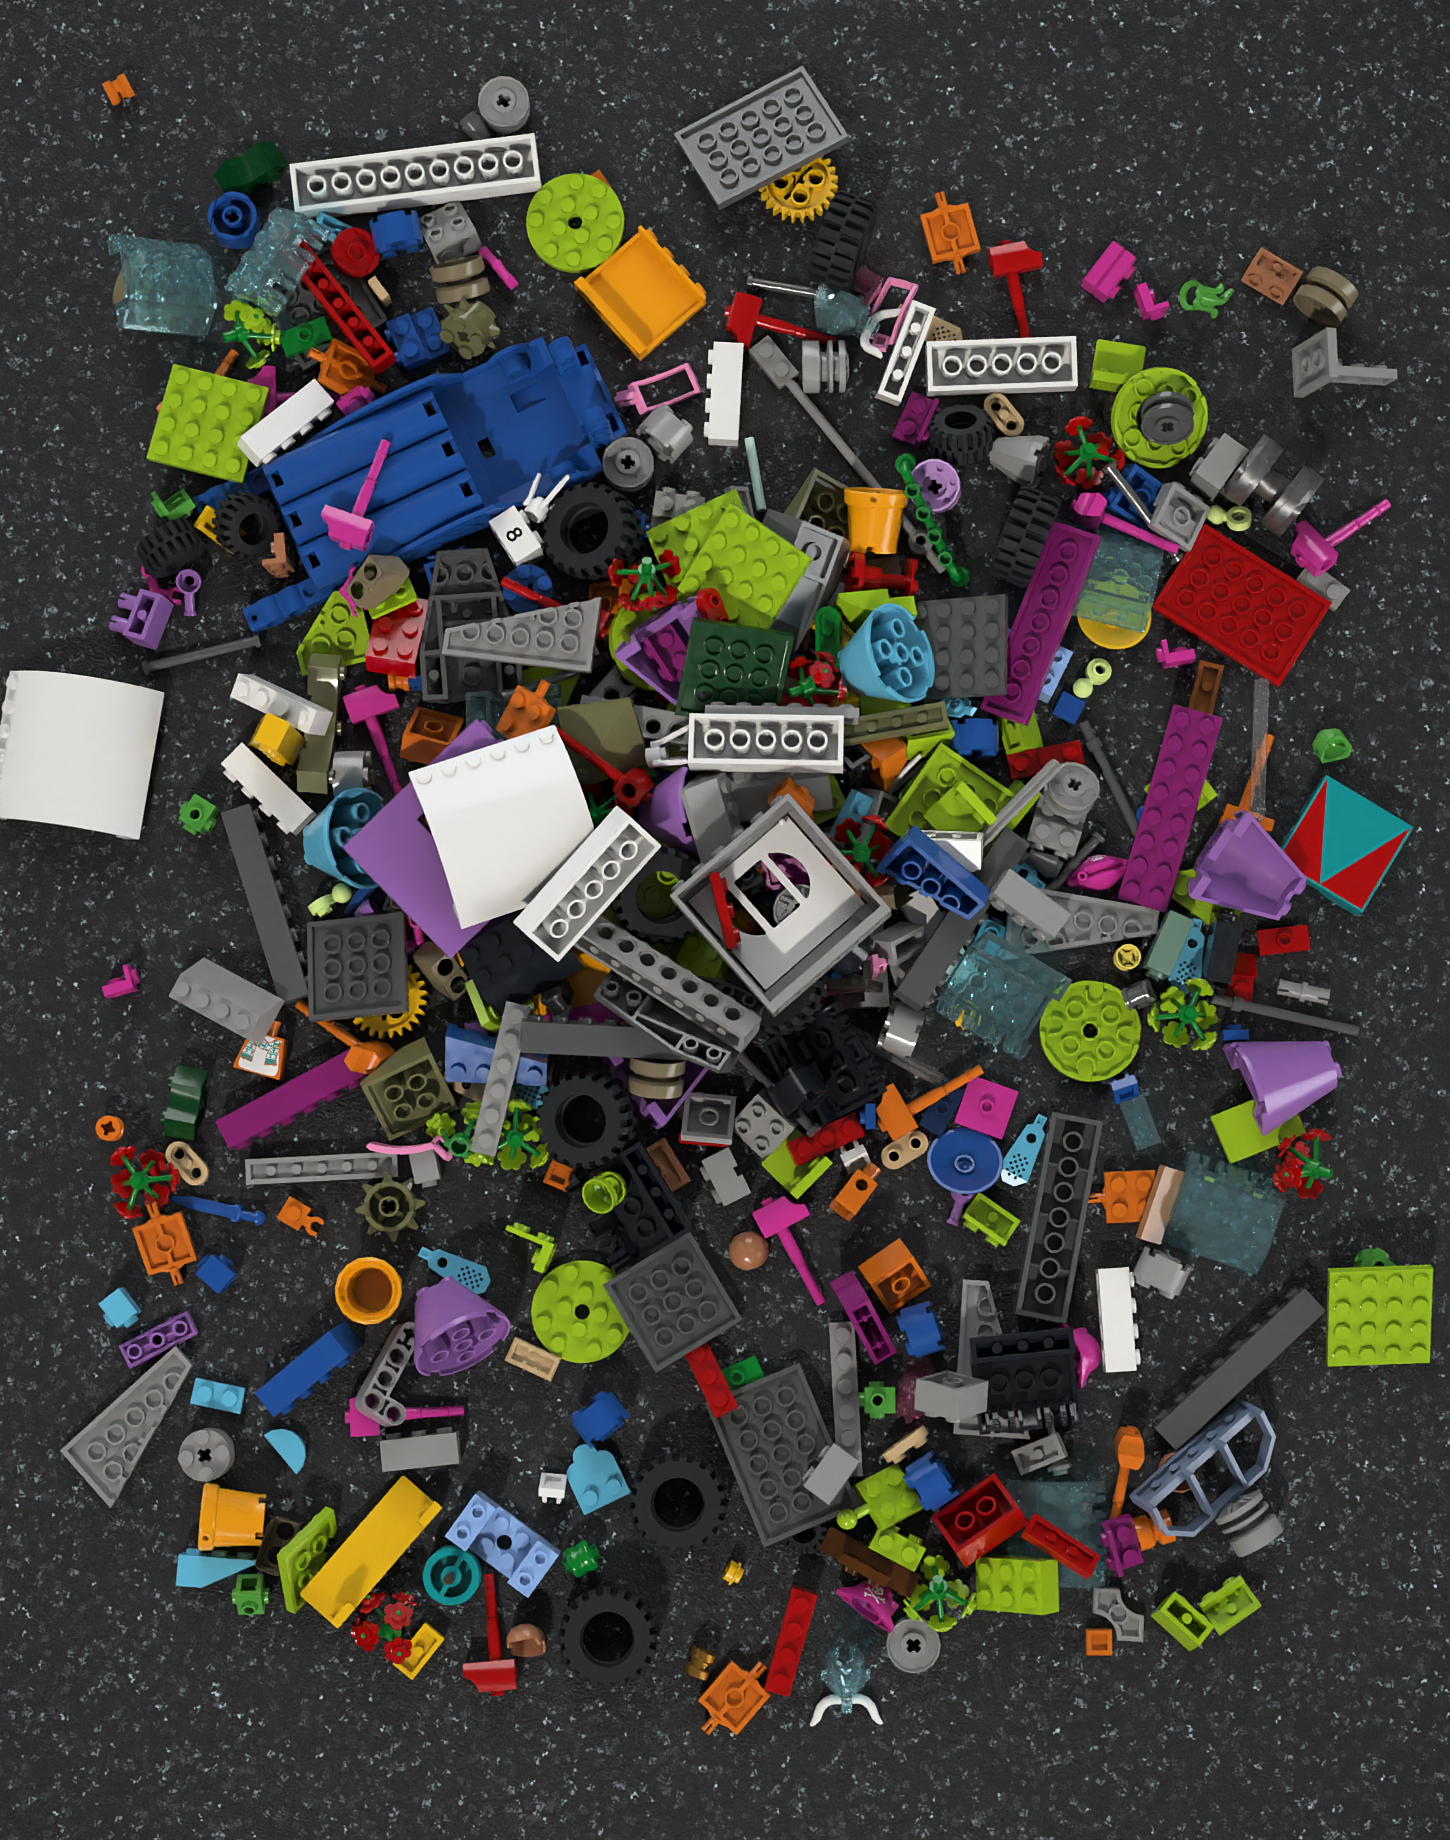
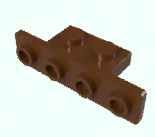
(863, 1560)

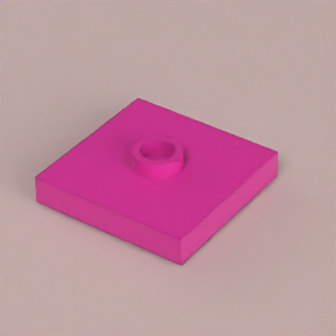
(986, 1107)

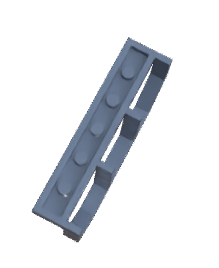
(1193, 1455)

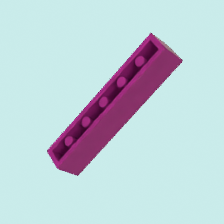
(287, 1101)

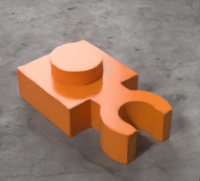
(297, 1215)

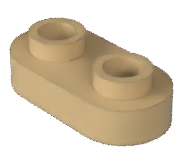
(1005, 415)
(904, 1150)
(187, 1163)
(914, 1438)

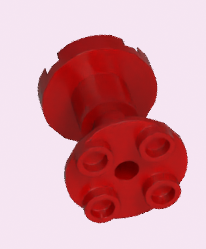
(867, 577)

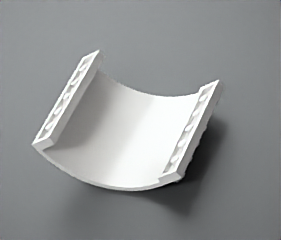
(77, 751)
(503, 821)

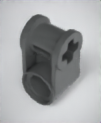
(1139, 995)
(559, 999)

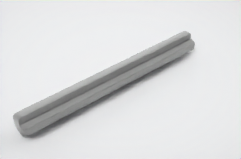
(1015, 805)

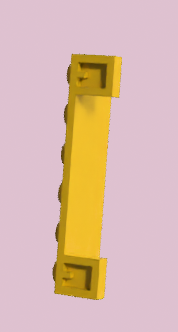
(370, 1551)

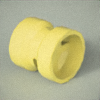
(1129, 954)

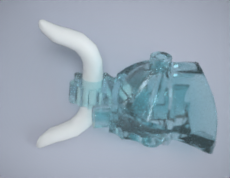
(846, 315)
(845, 1682)

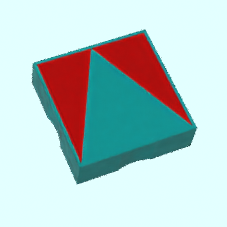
(1344, 844)

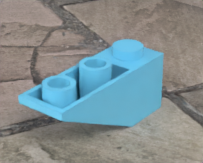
(202, 1569)

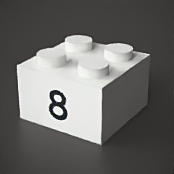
(516, 538)

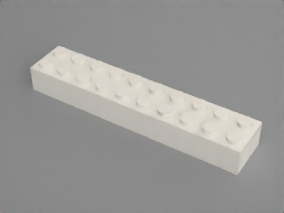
(416, 177)

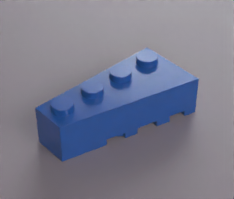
(933, 872)
(470, 1057)
(308, 1369)

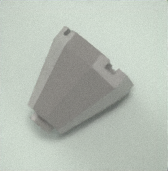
(1021, 458)

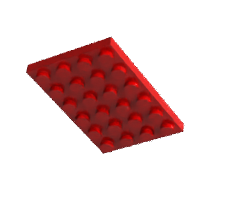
(1241, 605)

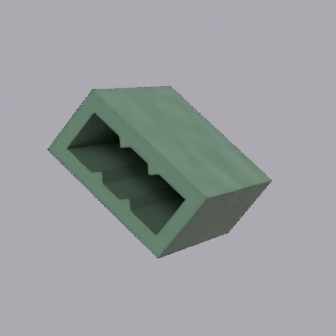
(1166, 946)

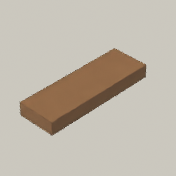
(1160, 1204)

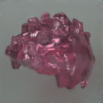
(905, 1396)

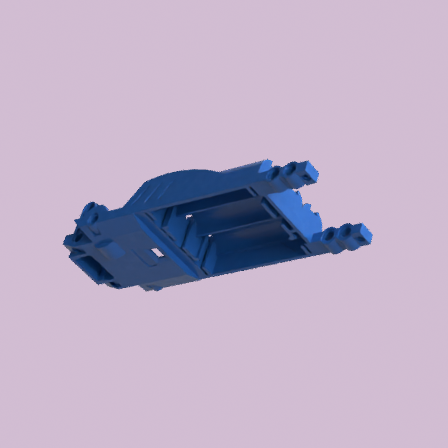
(533, 404)

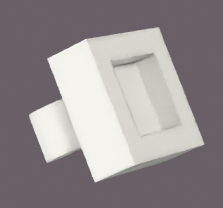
(855, 1158)
(552, 1486)

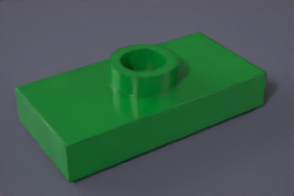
(303, 337)
(743, 1373)

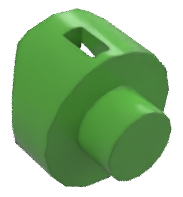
(1331, 745)

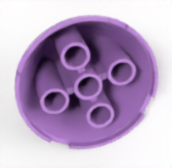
(665, 813)
(454, 1328)

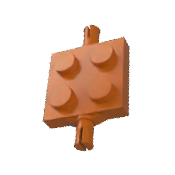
(950, 233)
(344, 369)
(526, 712)
(1124, 1194)
(165, 1243)
(734, 1697)

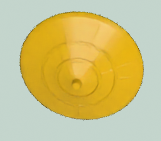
(1111, 636)

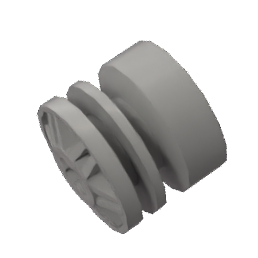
(824, 366)
(1251, 1528)

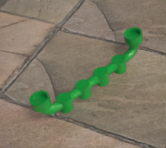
(958, 575)

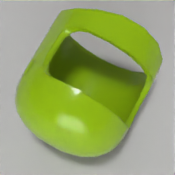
(604, 1191)

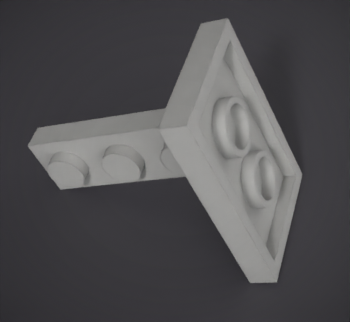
(1317, 364)

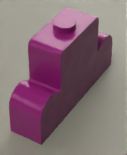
(863, 1317)

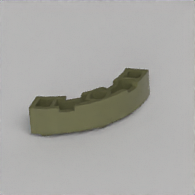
(316, 760)

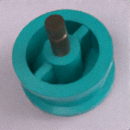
(452, 1575)

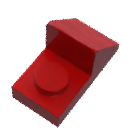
(1243, 977)

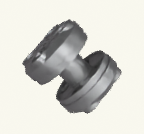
(1285, 495)

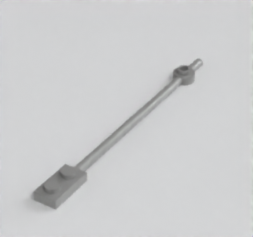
(782, 374)

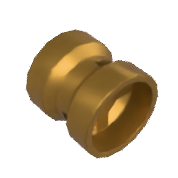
(699, 1662)

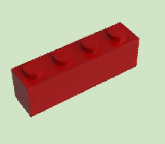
(790, 1641)

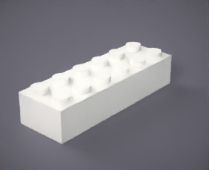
(1001, 366)
(766, 743)
(587, 883)

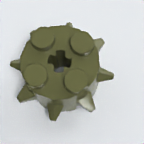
(469, 328)
(375, 1208)

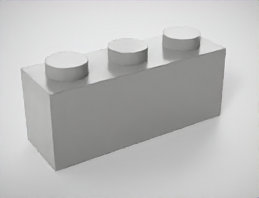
(1028, 905)
(420, 1449)

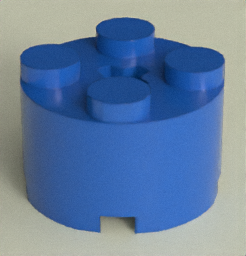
(226, 210)
(396, 233)
(530, 577)
(975, 738)
(921, 1329)
(600, 1418)
(931, 1481)

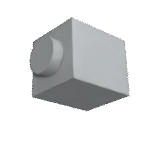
(425, 1168)

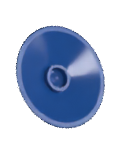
(965, 1160)

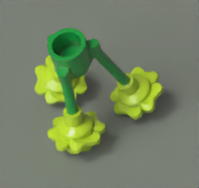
(460, 1143)

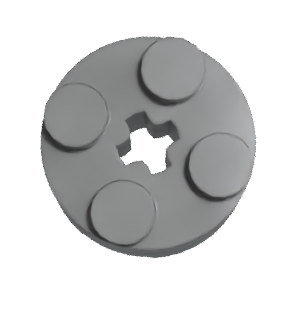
(665, 433)
(352, 770)
(900, 1029)
(1161, 1272)
(192, 1455)

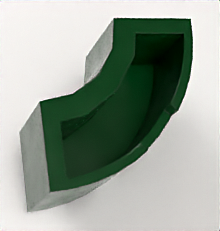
(251, 169)
(183, 1113)

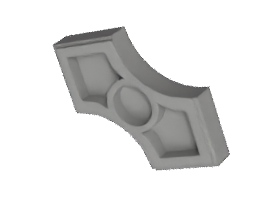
(1108, 1603)

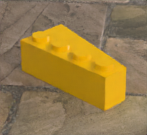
(277, 740)

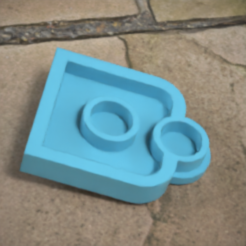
(595, 1478)

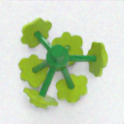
(260, 330)
(1202, 1015)
(511, 1151)
(939, 1590)

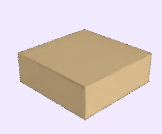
(379, 292)

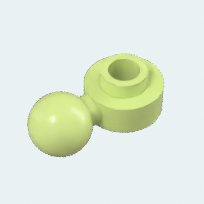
(1237, 518)
(1084, 686)
(322, 906)

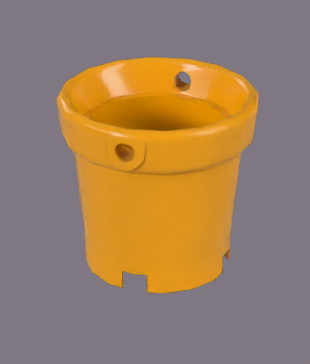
(874, 518)
(368, 1290)
(230, 1518)

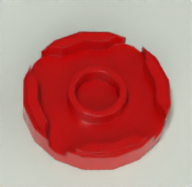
(354, 253)

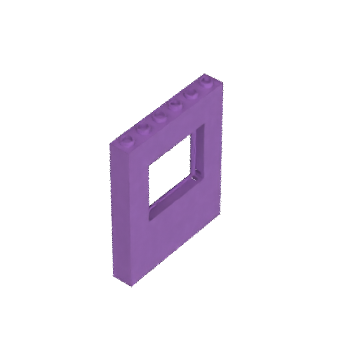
(404, 859)

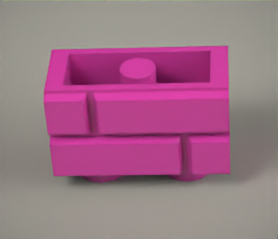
(1109, 271)

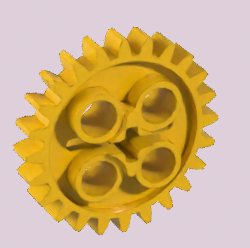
(815, 194)
(392, 1024)

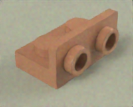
(1272, 276)
(284, 562)

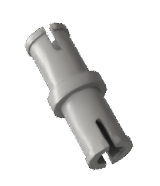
(1303, 991)

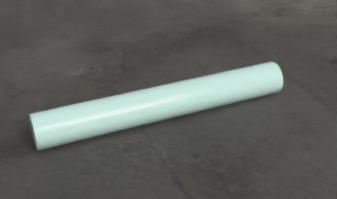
(755, 474)

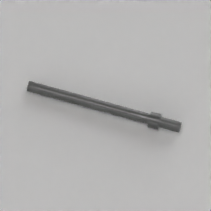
(1094, 745)
(1237, 1004)

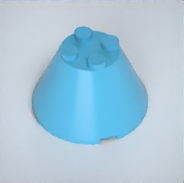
(888, 657)
(335, 827)

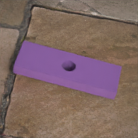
(172, 1333)

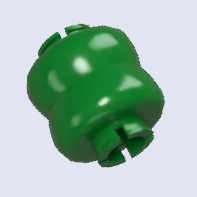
(581, 1558)

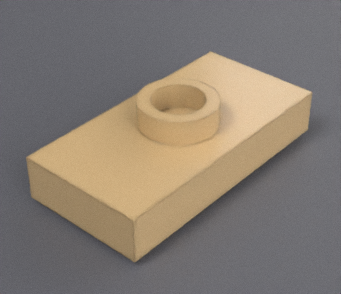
(533, 1359)

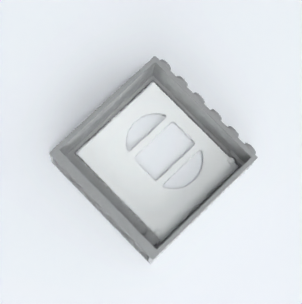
(817, 917)

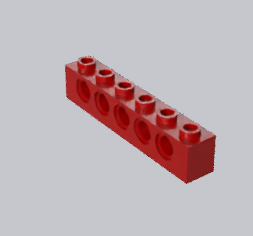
(346, 315)

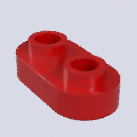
(711, 605)

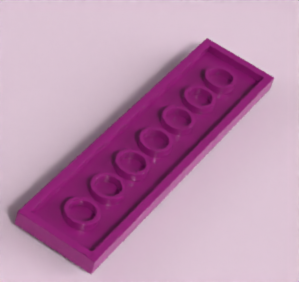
(1043, 620)
(1170, 808)

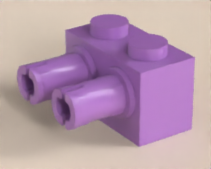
(146, 620)

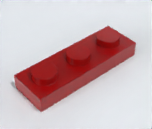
(1030, 762)
(725, 911)
(825, 1140)
(711, 1380)
(1060, 1546)

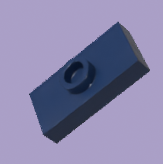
(939, 1114)

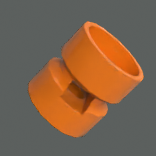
(1147, 1532)

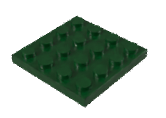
(732, 665)

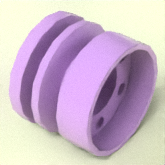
(944, 474)

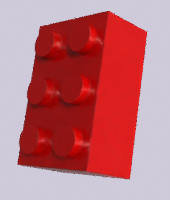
(397, 641)
(980, 1520)

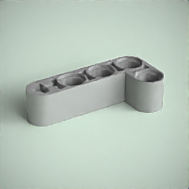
(392, 1372)

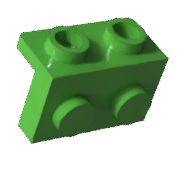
(175, 507)

